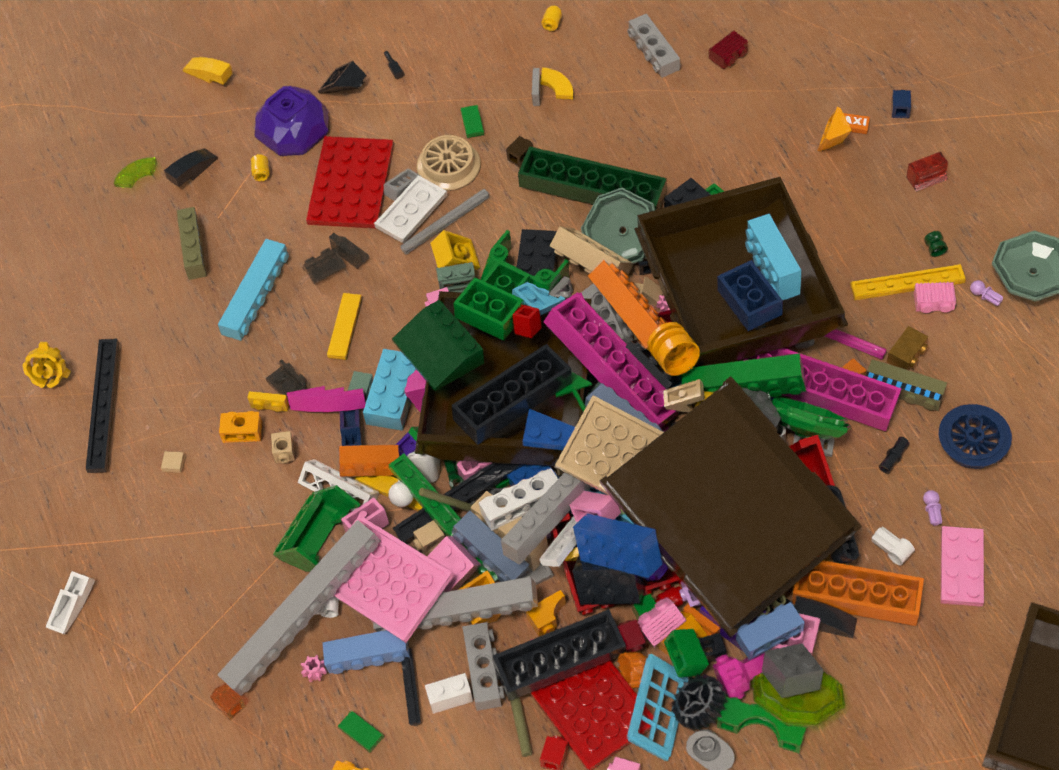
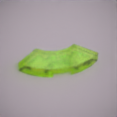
(135, 171)

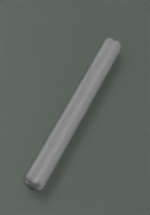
(444, 221)

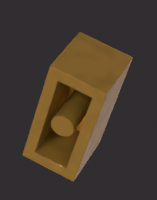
(907, 349)

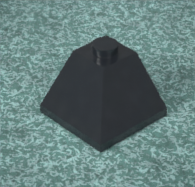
(344, 79)

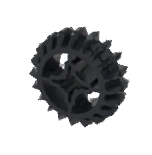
(699, 702)

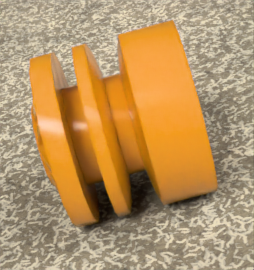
(673, 348)

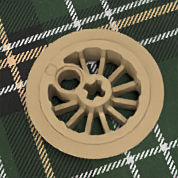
(442, 155)

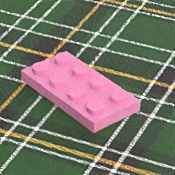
(962, 566)

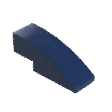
(350, 428)

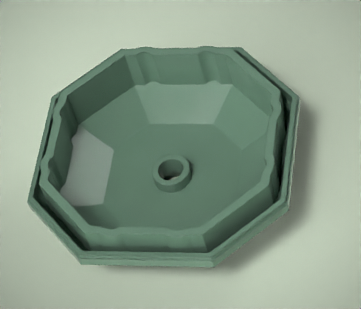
(611, 214)
(1026, 255)

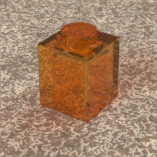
(227, 701)

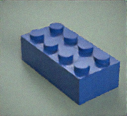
(617, 545)

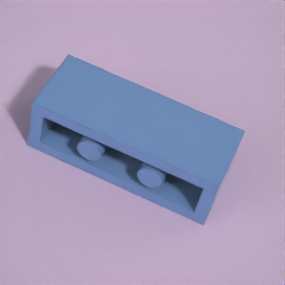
(769, 630)

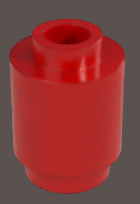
(673, 594)

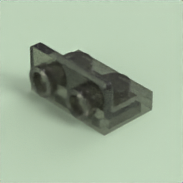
(348, 250)
(324, 265)
(286, 379)

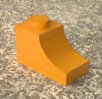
(544, 616)

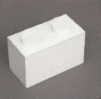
(449, 693)

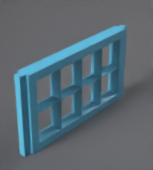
(662, 752)

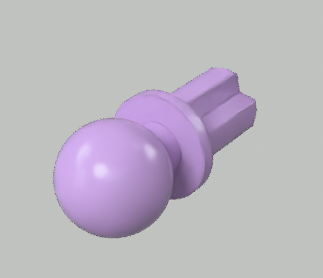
(978, 288)
(933, 508)

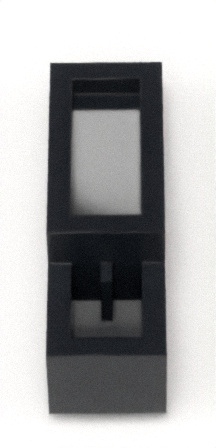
(189, 166)
(831, 619)

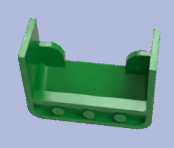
(543, 279)
(312, 526)

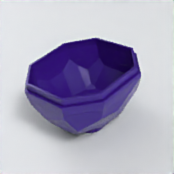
(291, 121)

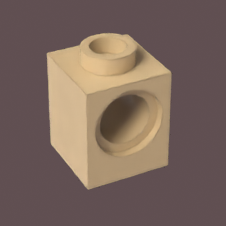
(280, 441)
(428, 537)

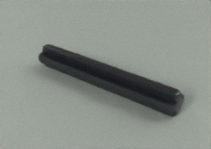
(411, 690)

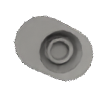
(710, 750)

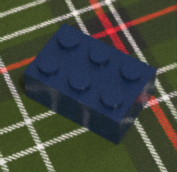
(750, 295)

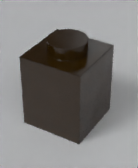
(517, 150)

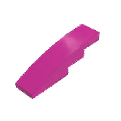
(324, 400)

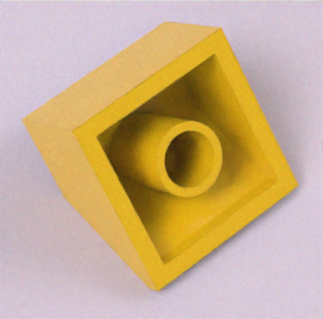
(453, 249)

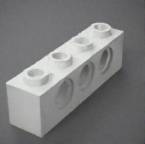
(515, 508)

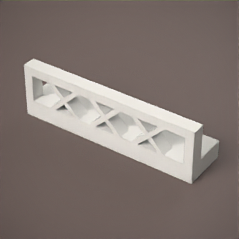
(332, 476)

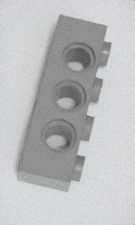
(653, 45)
(608, 313)
(480, 635)

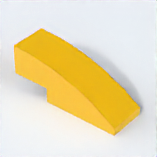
(209, 69)

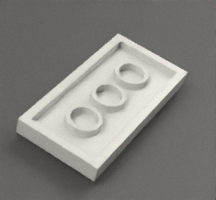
(410, 209)

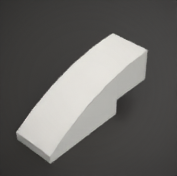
(70, 602)

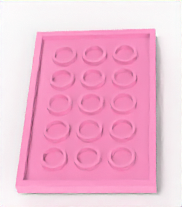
(394, 585)

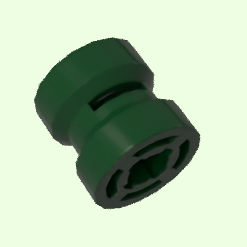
(936, 244)

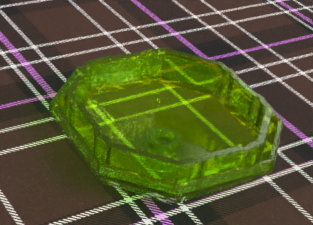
(802, 709)

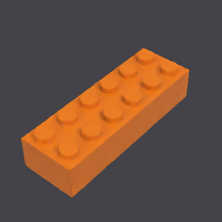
(626, 300)
(863, 591)

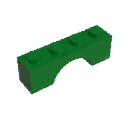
(741, 715)

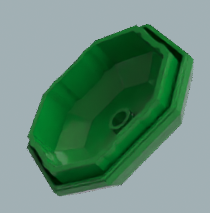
(809, 419)

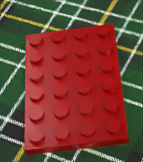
(350, 182)
(592, 712)

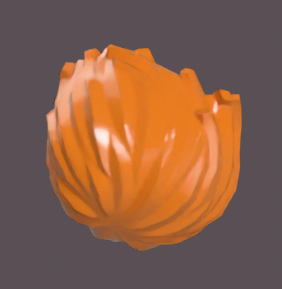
(632, 667)

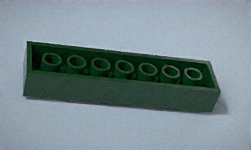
(584, 178)

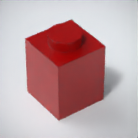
(527, 321)
(554, 753)

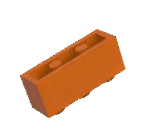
(367, 460)

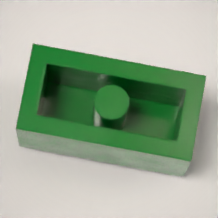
(686, 652)

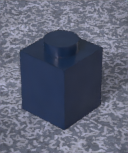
(901, 104)

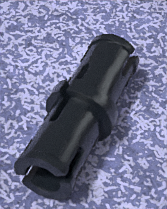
(894, 455)

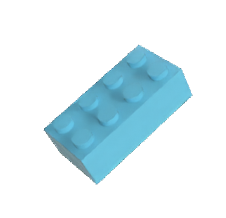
(773, 256)
(387, 402)

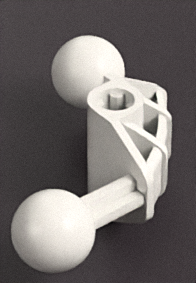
(427, 465)

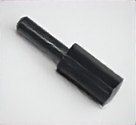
(394, 66)

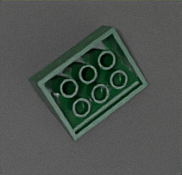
(438, 346)

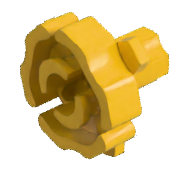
(46, 362)

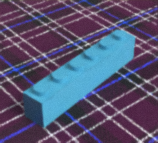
(253, 289)

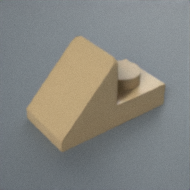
(650, 290)
(681, 397)

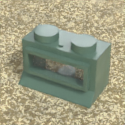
(455, 277)

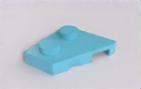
(537, 297)

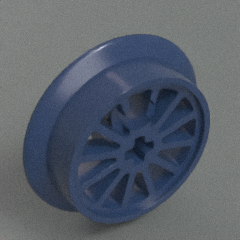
(980, 416)

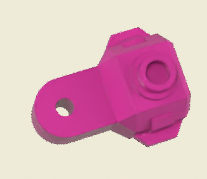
(736, 674)

